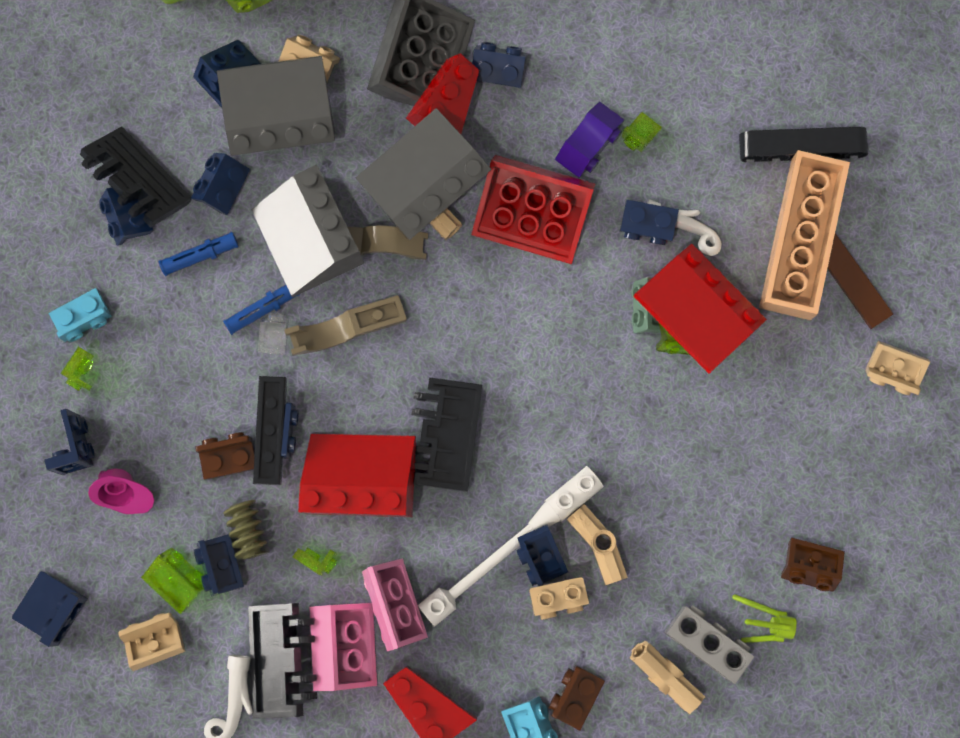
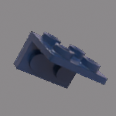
(226, 57)
(81, 452)
(49, 609)

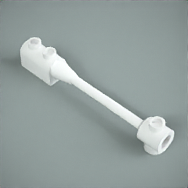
(555, 509)

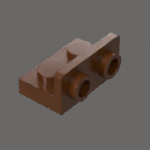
(226, 456)
(813, 565)
(576, 697)

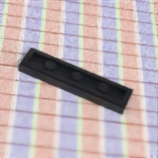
(269, 430)

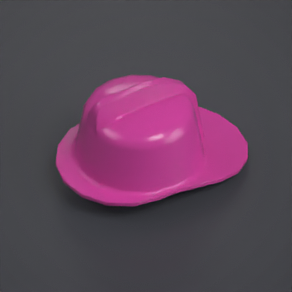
(120, 493)

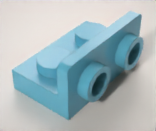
(80, 315)
(529, 720)

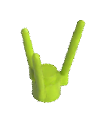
(780, 626)

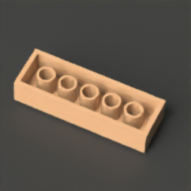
(804, 235)

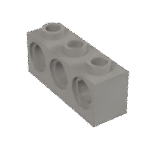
(713, 658)

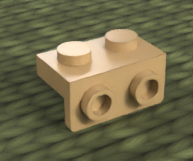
(301, 47)
(896, 368)
(559, 596)
(152, 641)

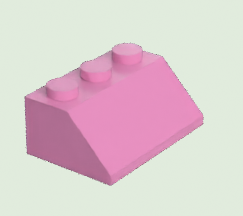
(394, 604)
(343, 647)

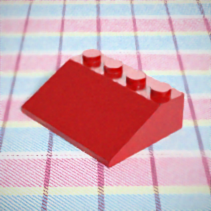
(533, 209)
(700, 308)
(358, 475)

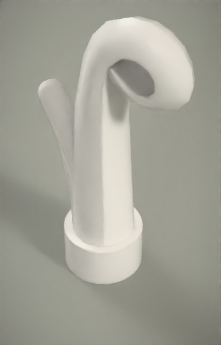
(691, 225)
(237, 697)

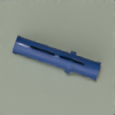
(207, 250)
(233, 323)

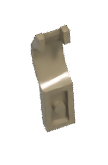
(388, 240)
(346, 326)

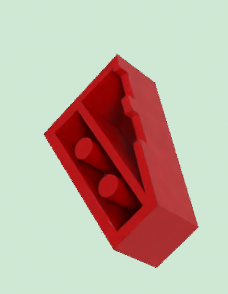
(448, 92)
(426, 706)

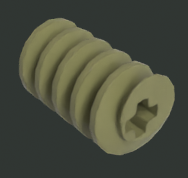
(245, 530)

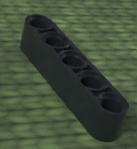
(784, 143)

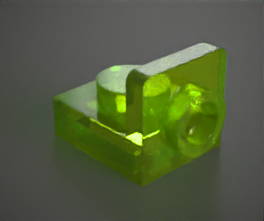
(640, 132)
(79, 364)
(310, 559)

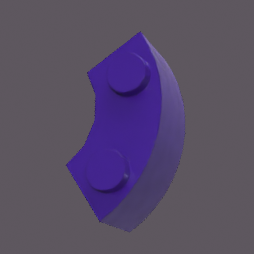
(589, 140)

